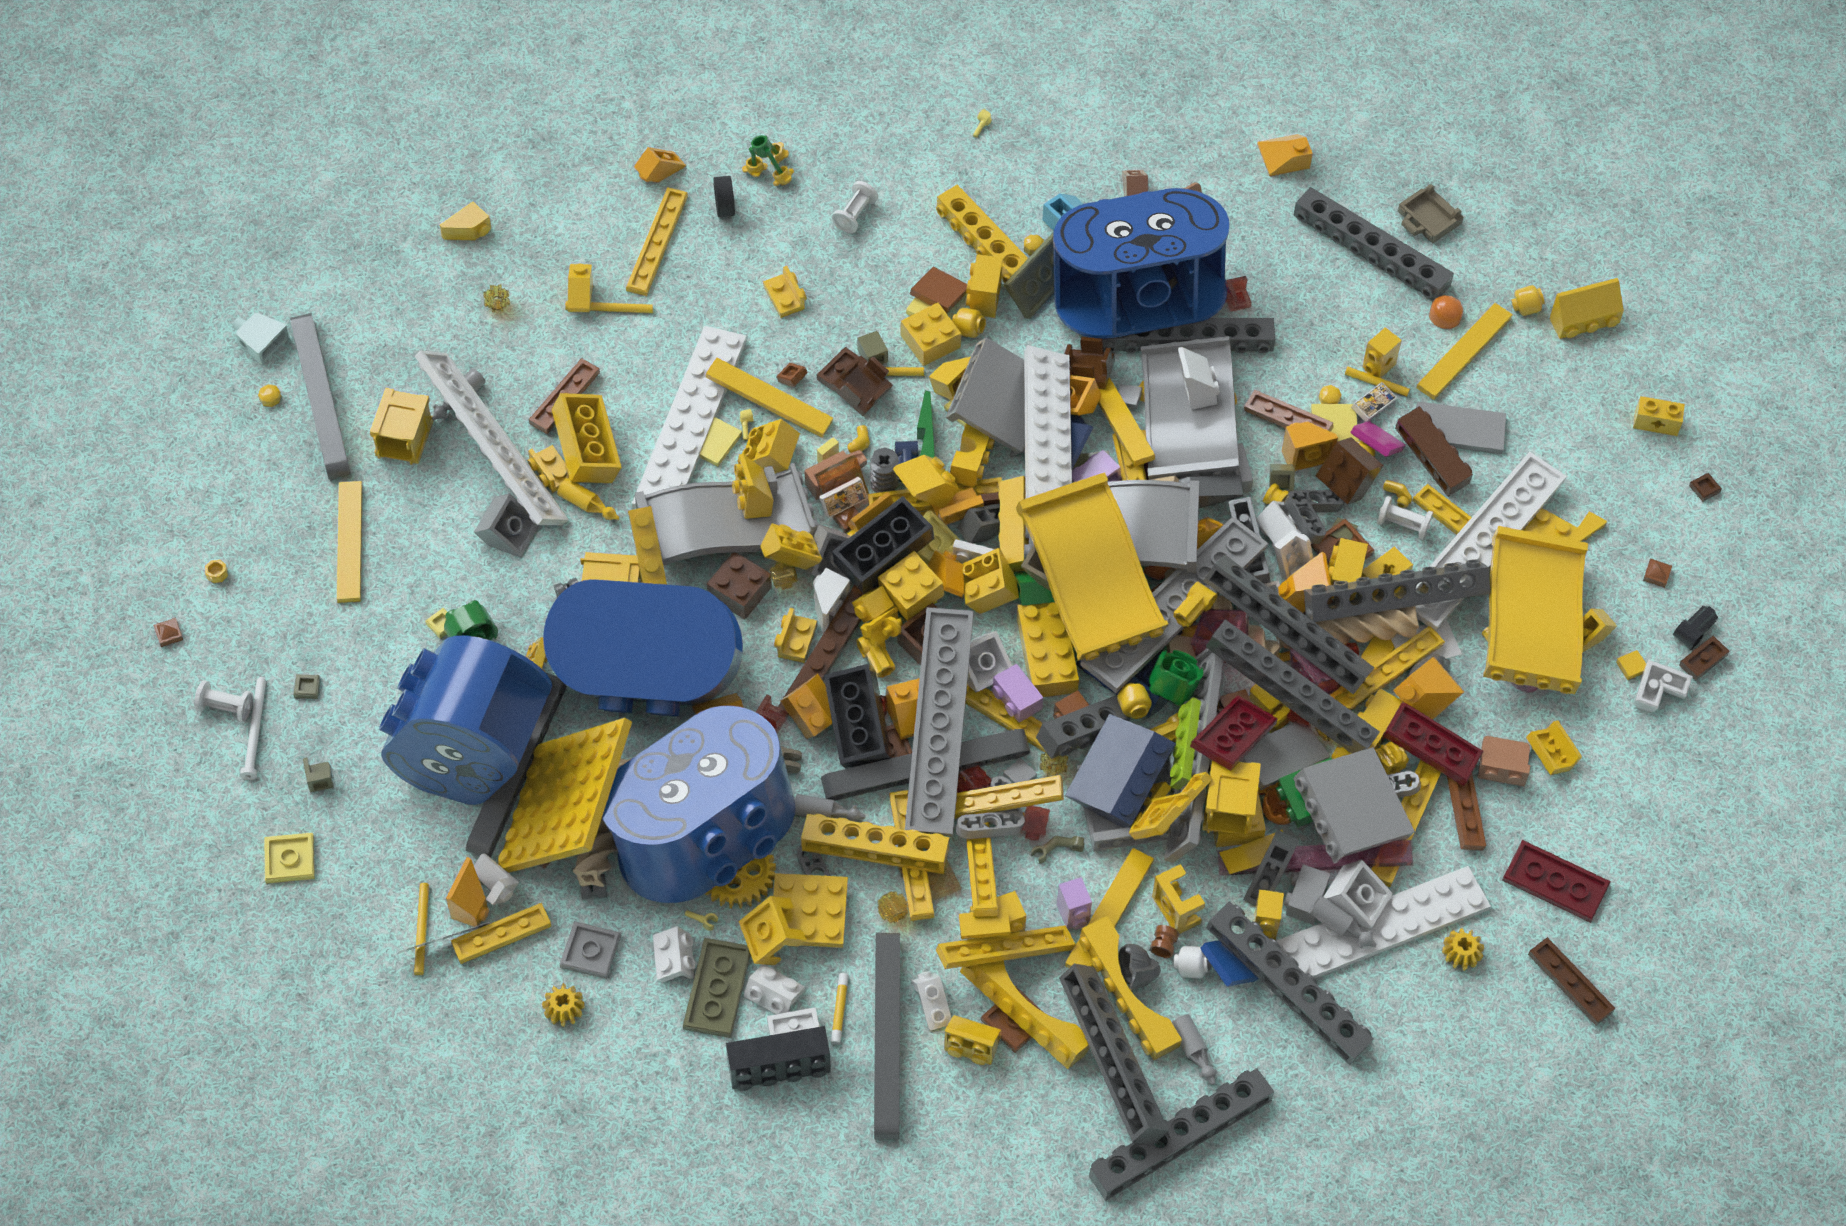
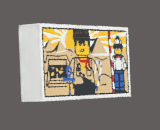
(1373, 402)
(843, 497)

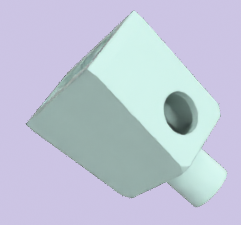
(260, 336)

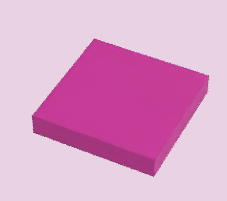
(1377, 438)

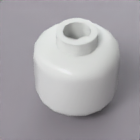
(1191, 962)

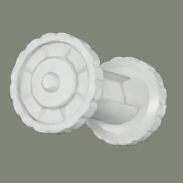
(846, 219)
(1405, 517)
(238, 704)

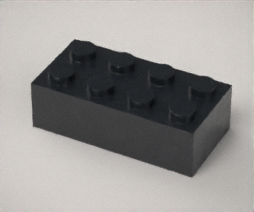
(882, 544)
(857, 716)
(778, 1058)

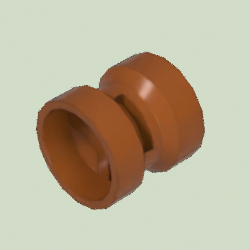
(1164, 941)

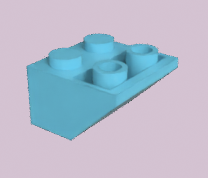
(1057, 207)

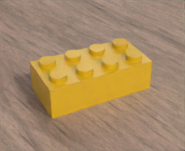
(586, 438)
(1047, 649)

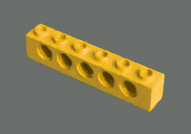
(979, 229)
(883, 852)

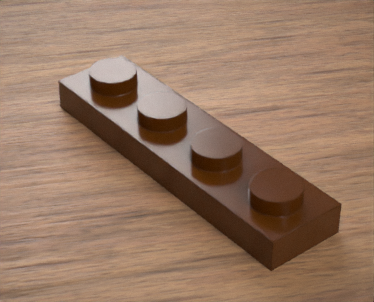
(1571, 981)

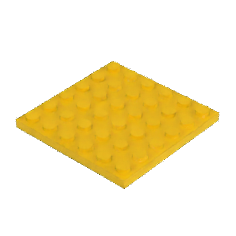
(564, 796)

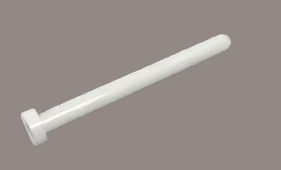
(248, 771)

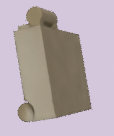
(1429, 214)

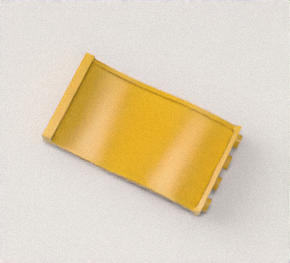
(1092, 567)
(1536, 610)

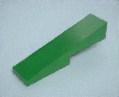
(925, 426)

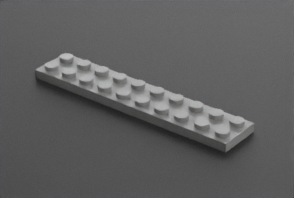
(1230, 540)
(939, 721)
(1185, 829)

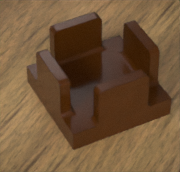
(1091, 361)
(862, 383)

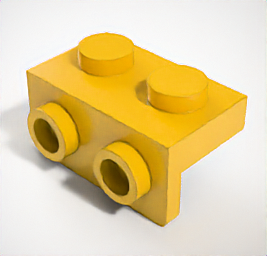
(1554, 748)

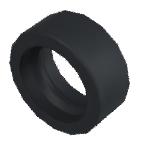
(724, 196)

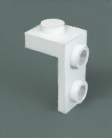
(496, 879)
(932, 999)

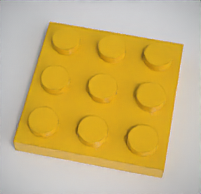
(817, 905)

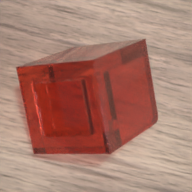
(1237, 294)
(773, 714)

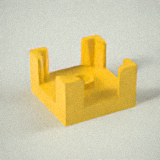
(1168, 901)
(768, 930)

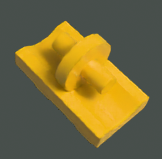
(882, 627)

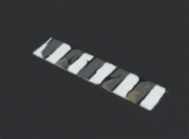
(445, 937)

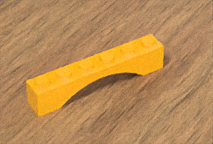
(1154, 1030)
(1058, 1037)

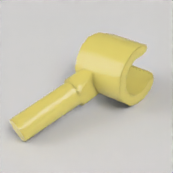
(985, 118)
(745, 417)
(703, 919)

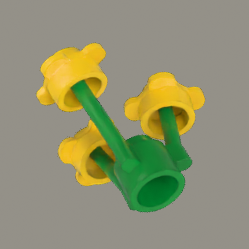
(776, 152)

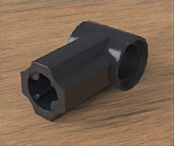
(1692, 630)

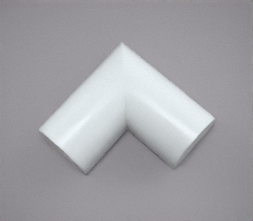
(1657, 680)

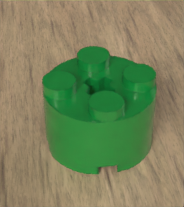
(470, 621)
(1175, 676)

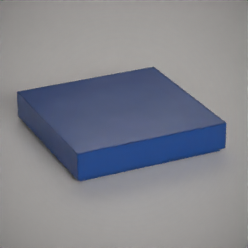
(1227, 965)

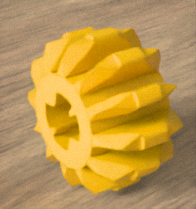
(1392, 758)
(1463, 949)
(565, 1012)

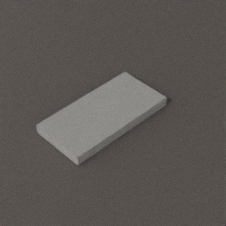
(1469, 427)
(1285, 753)

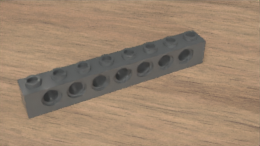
(1373, 244)
(1238, 329)
(1475, 584)
(1288, 624)
(1291, 688)
(1292, 996)
(1113, 1054)
(1251, 1083)

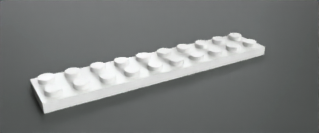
(691, 413)
(1047, 420)
(491, 438)
(1509, 506)
(1402, 920)

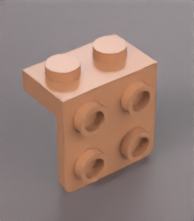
(1504, 761)

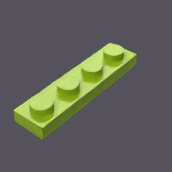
(1183, 753)

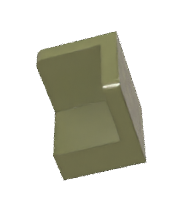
(872, 346)
(1282, 475)
(318, 776)

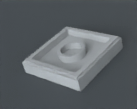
(590, 950)

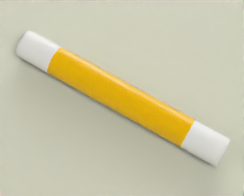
(839, 1009)

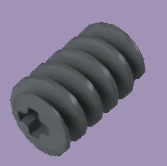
(881, 470)

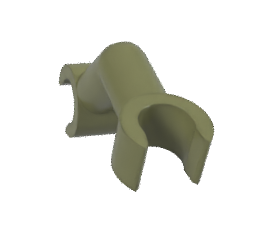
(1075, 843)

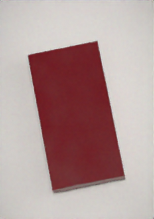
(1233, 732)
(1433, 743)
(1556, 881)

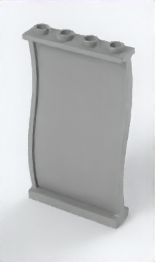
(1182, 438)
(1159, 519)
(707, 520)

